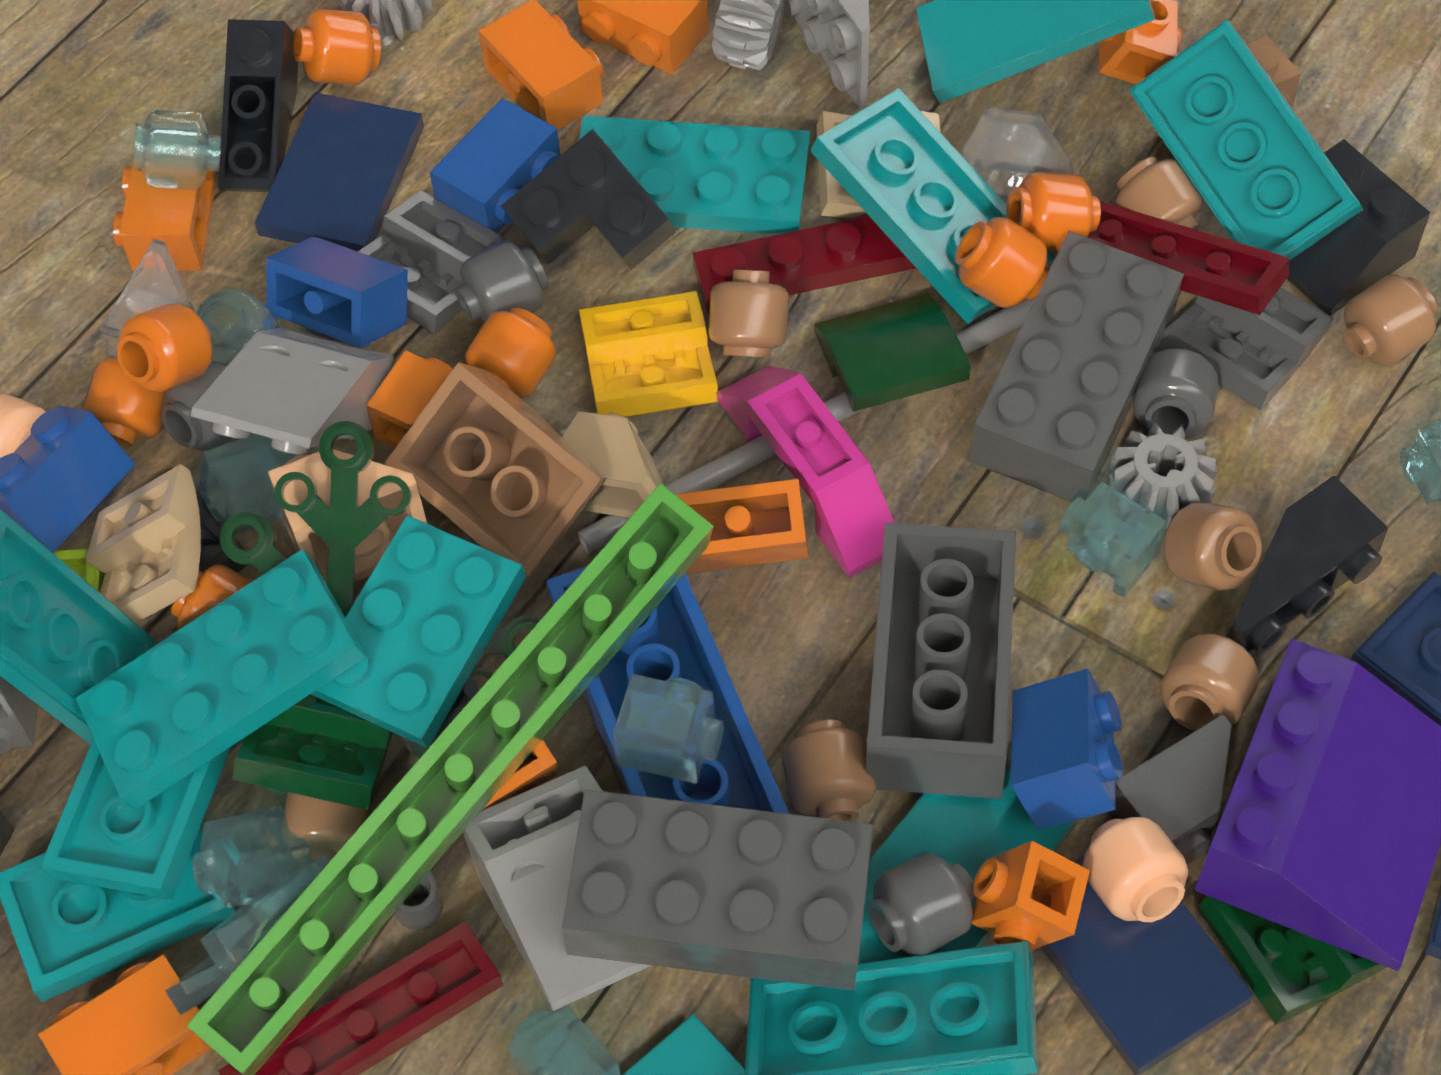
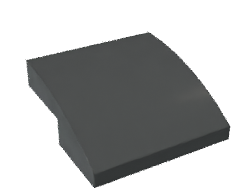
(432, 246)
(1250, 350)

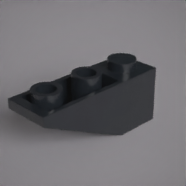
(256, 103)
(1314, 551)

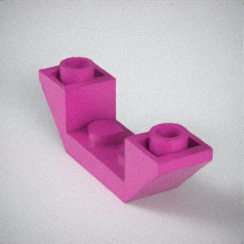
(819, 454)

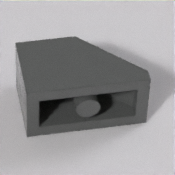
(1180, 788)

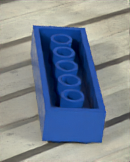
(679, 645)

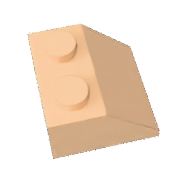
(390, 496)

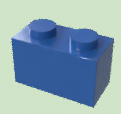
(494, 163)
(337, 291)
(60, 474)
(1064, 749)

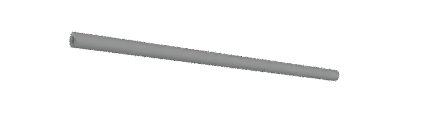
(759, 450)

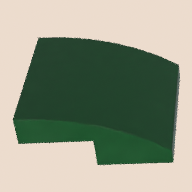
(892, 351)
(316, 754)
(1281, 964)

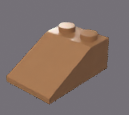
(496, 467)

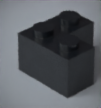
(587, 191)

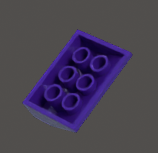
(1333, 810)

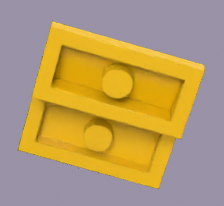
(648, 355)

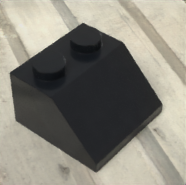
(1367, 244)

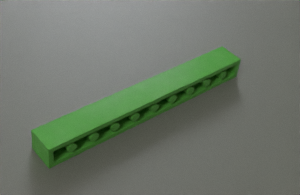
(451, 783)

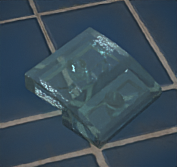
(239, 935)

